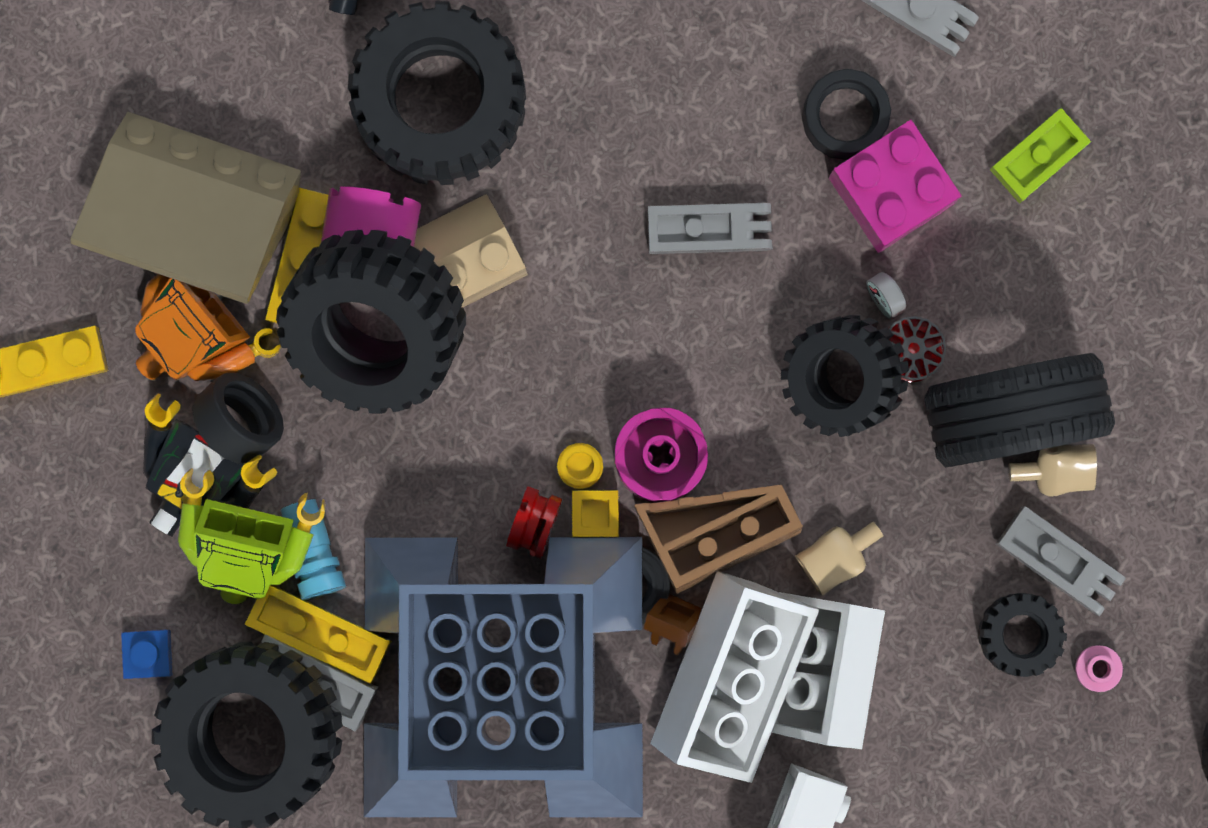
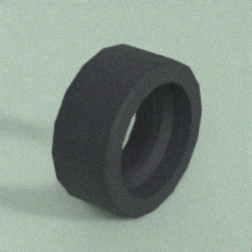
(853, 80)
(223, 431)

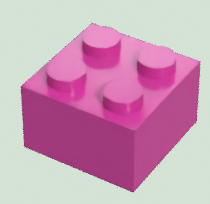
(894, 186)

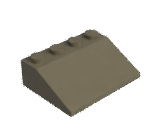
(187, 207)

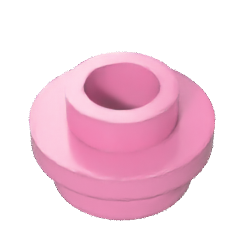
(1085, 663)

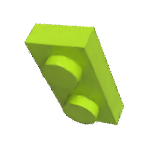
(1040, 155)

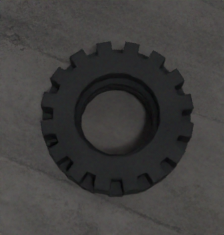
(1050, 628)

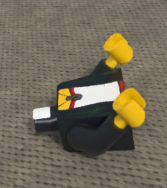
(177, 448)

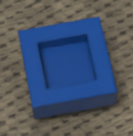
(146, 654)

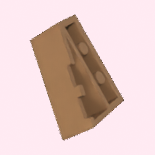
(717, 531)

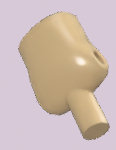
(1060, 469)
(837, 556)

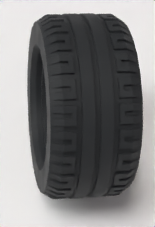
(1019, 410)

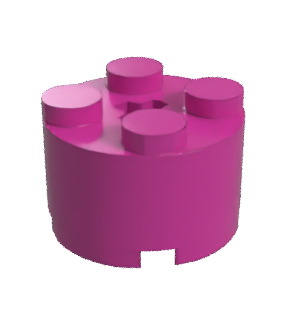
(369, 210)
(654, 429)

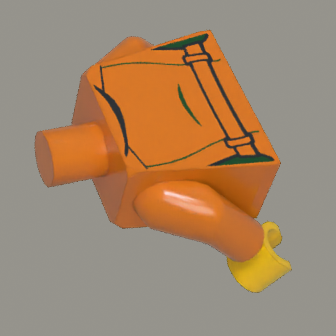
(192, 333)

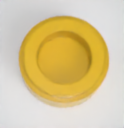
(580, 466)

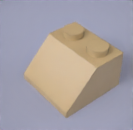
(473, 249)

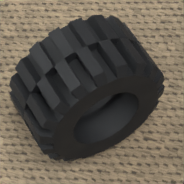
(811, 387)

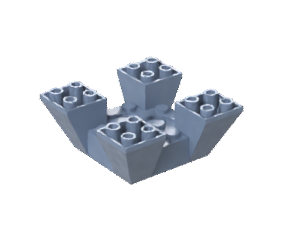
(553, 736)

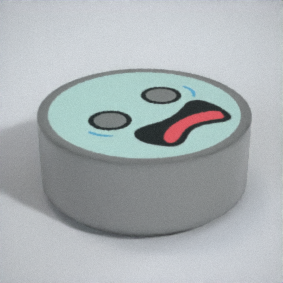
(886, 295)

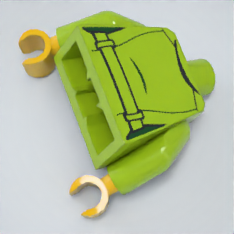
(241, 547)

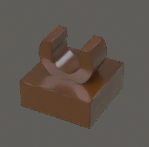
(672, 620)

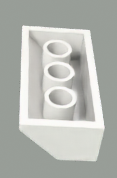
(733, 678)

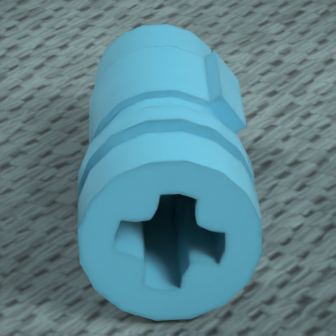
(319, 567)

